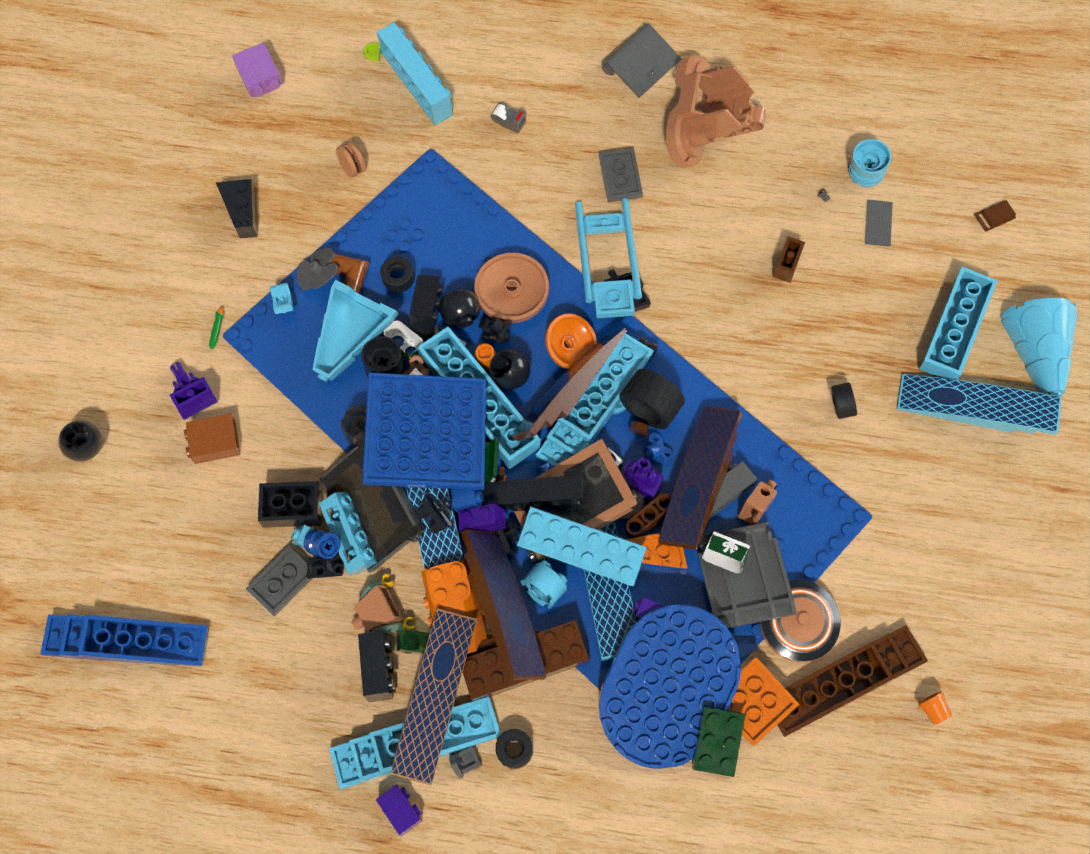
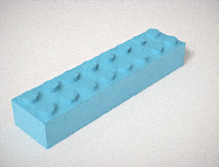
(450, 358)

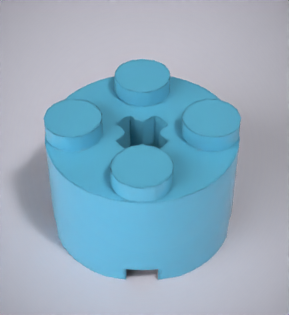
(544, 584)

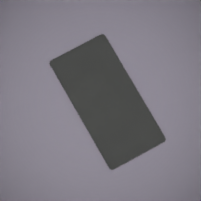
(878, 223)

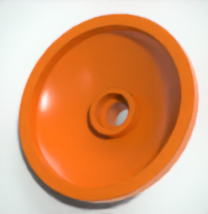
(575, 333)

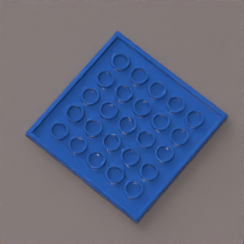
(425, 431)

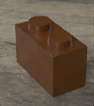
(789, 259)

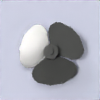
(316, 273)

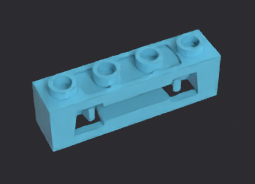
(349, 531)

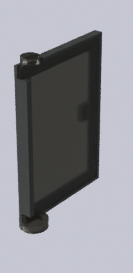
(382, 510)

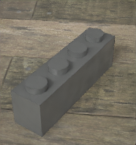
(735, 484)

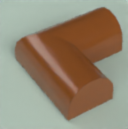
(353, 270)

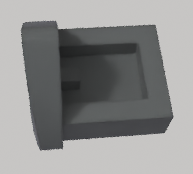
(464, 762)

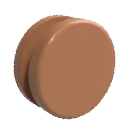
(350, 159)

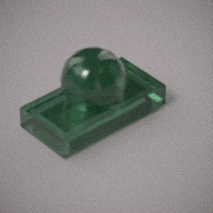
(411, 641)

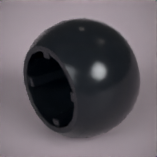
(460, 308)
(510, 369)
(74, 435)

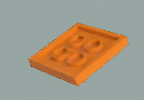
(761, 700)

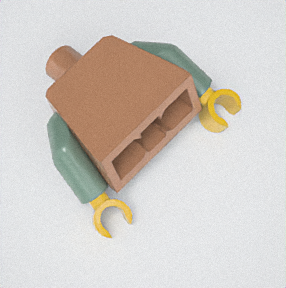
(378, 610)

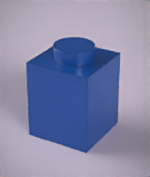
(465, 499)

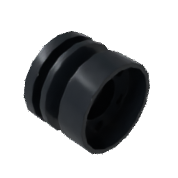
(382, 356)

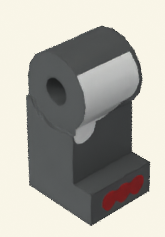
(509, 118)

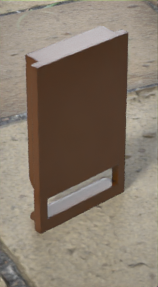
(996, 215)

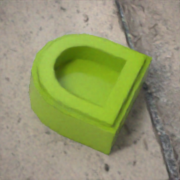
(372, 51)

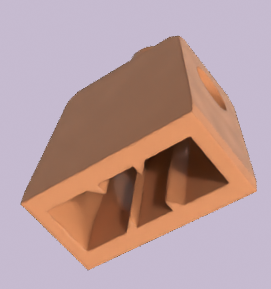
(758, 502)

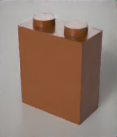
(212, 438)

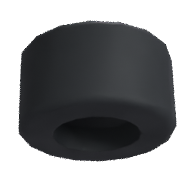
(394, 264)
(844, 400)
(527, 748)

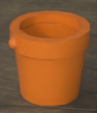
(484, 355)
(935, 707)

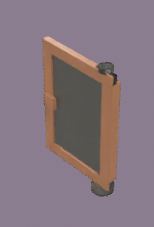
(607, 491)

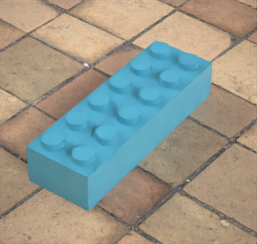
(415, 73)
(958, 324)
(582, 546)

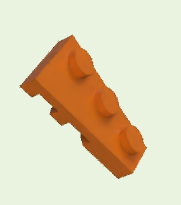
(661, 554)

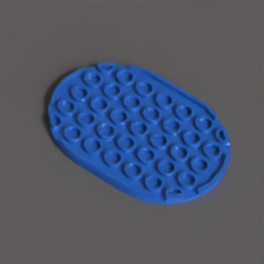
(662, 679)

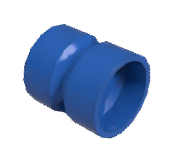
(321, 543)

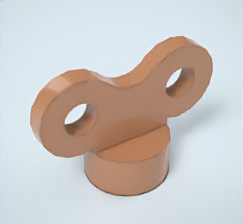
(425, 371)

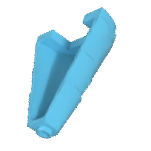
(346, 328)
(1044, 340)

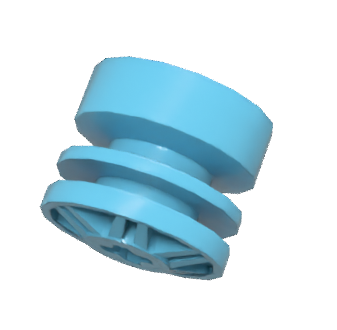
(869, 162)

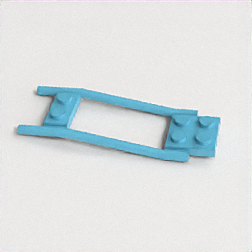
(610, 297)

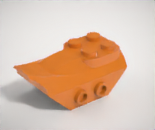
(451, 591)

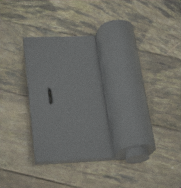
(639, 57)

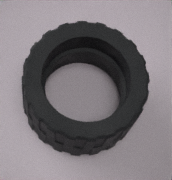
(652, 398)

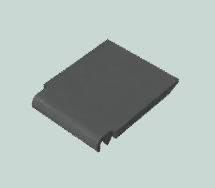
(759, 590)

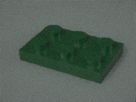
(718, 741)

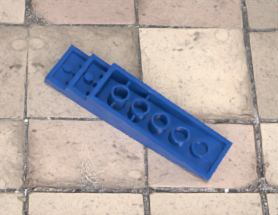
(124, 640)

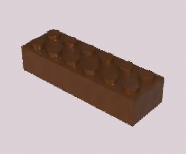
(560, 651)

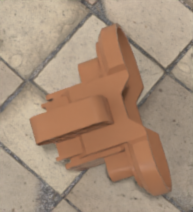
(721, 106)

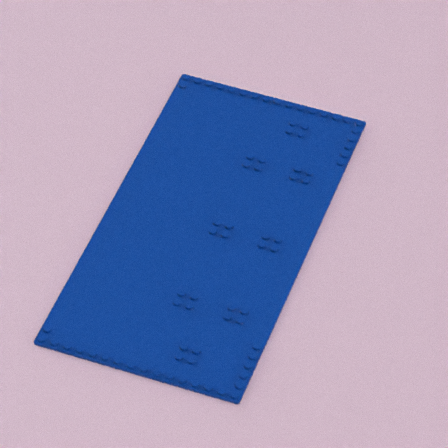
(451, 232)

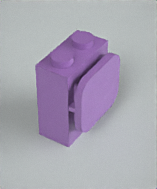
(257, 70)

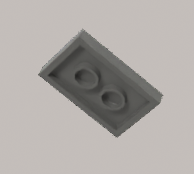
(620, 175)
(280, 581)

